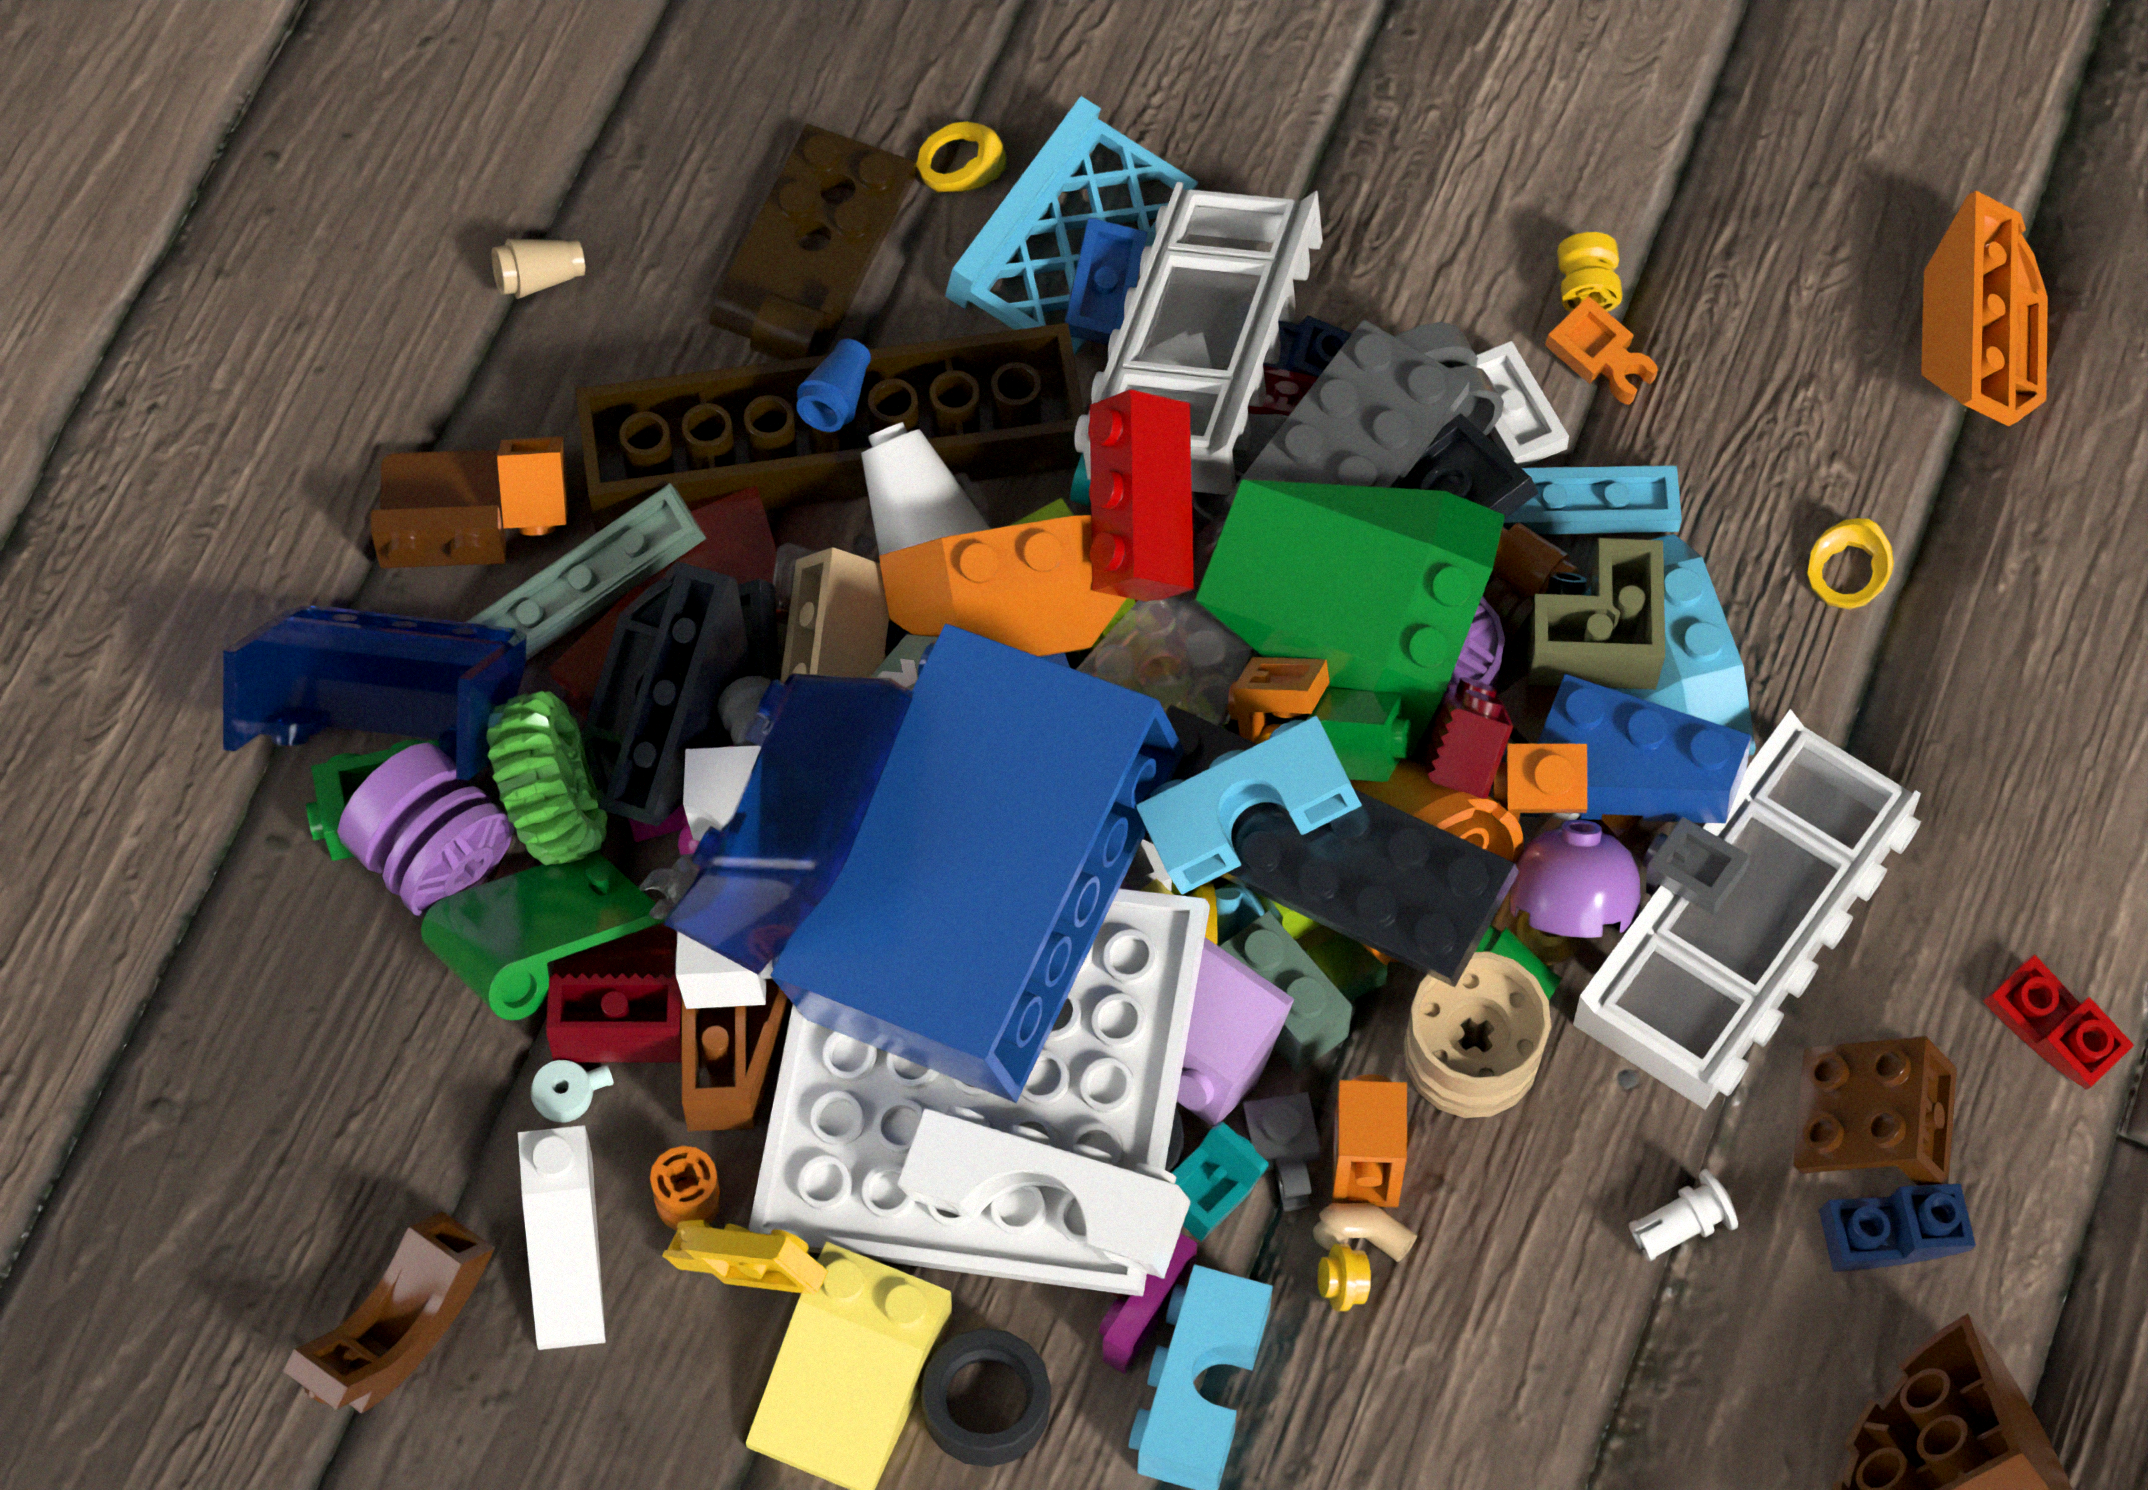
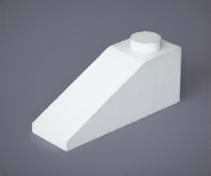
(562, 1236)

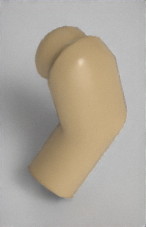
(1363, 1221)

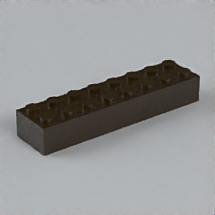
(980, 400)

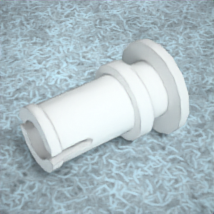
(1685, 1217)

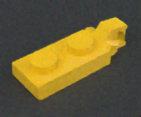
(746, 1257)

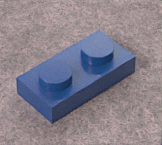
(1103, 275)

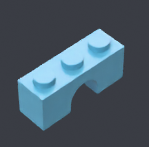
(1195, 816)
(1216, 1323)

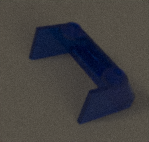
(373, 676)
(796, 816)

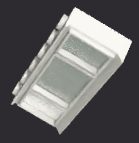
(1210, 317)
(1699, 988)

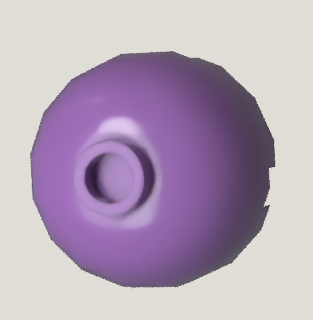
(1576, 881)

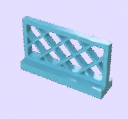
(1038, 192)

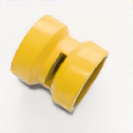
(1589, 269)

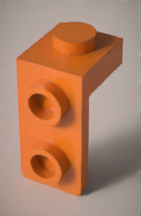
(1542, 779)

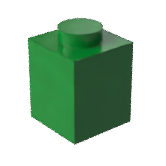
(1365, 731)

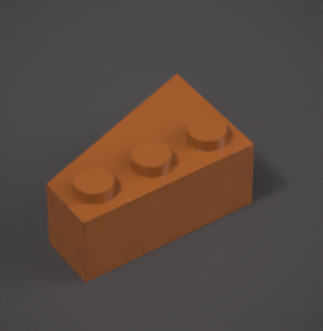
(731, 1060)

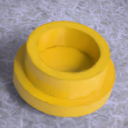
(1344, 1277)

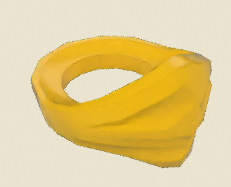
(977, 172)
(1857, 533)

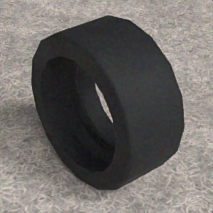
(995, 1347)

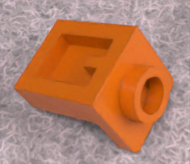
(1278, 687)

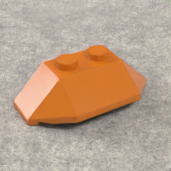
(1986, 313)
(1004, 583)

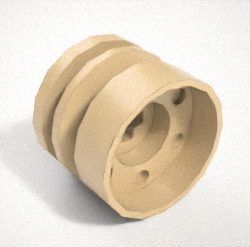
(1490, 1004)

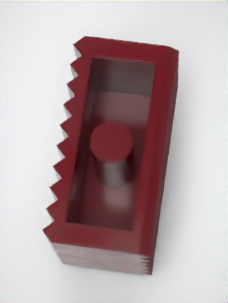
(1466, 738)
(615, 1018)

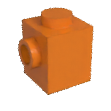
(533, 484)

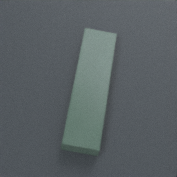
(597, 571)

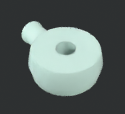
(570, 1076)

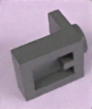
(1694, 865)

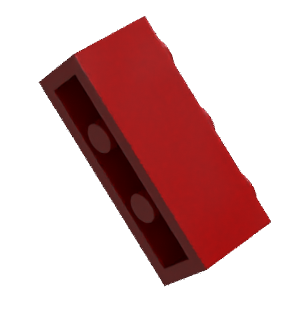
(1141, 496)

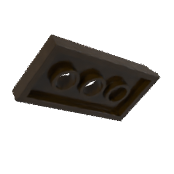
(796, 297)

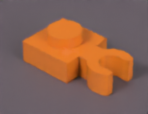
(1597, 344)

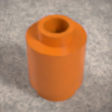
(1528, 560)

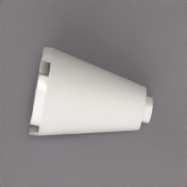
(913, 492)

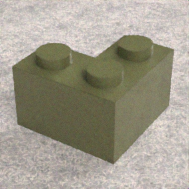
(1607, 636)

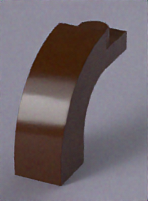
(398, 1321)

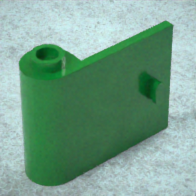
(512, 926)

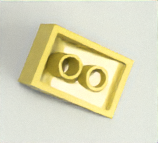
(850, 1370)

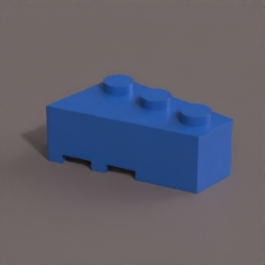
(1647, 755)

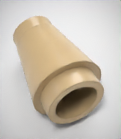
(534, 265)

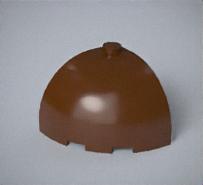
(1952, 1425)

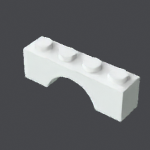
(711, 792)
(966, 1166)

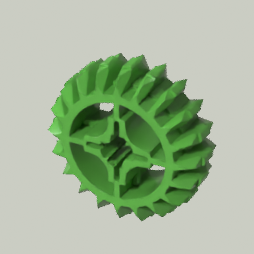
(545, 778)

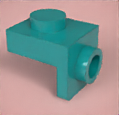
(1218, 1178)

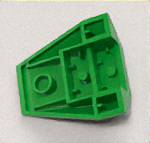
(1356, 579)

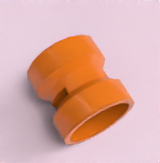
(685, 1199)

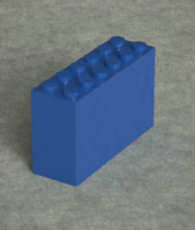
(982, 862)

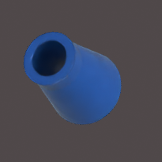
(834, 387)

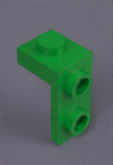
(336, 783)

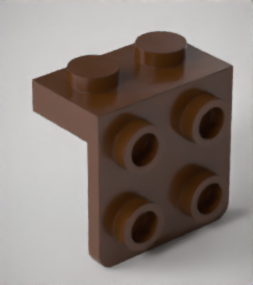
(439, 510)

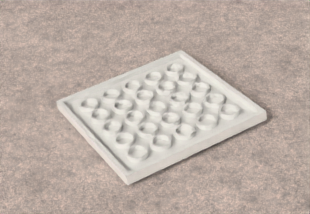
(1100, 1082)

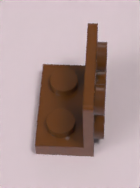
(1877, 1108)

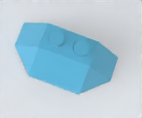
(1701, 660)

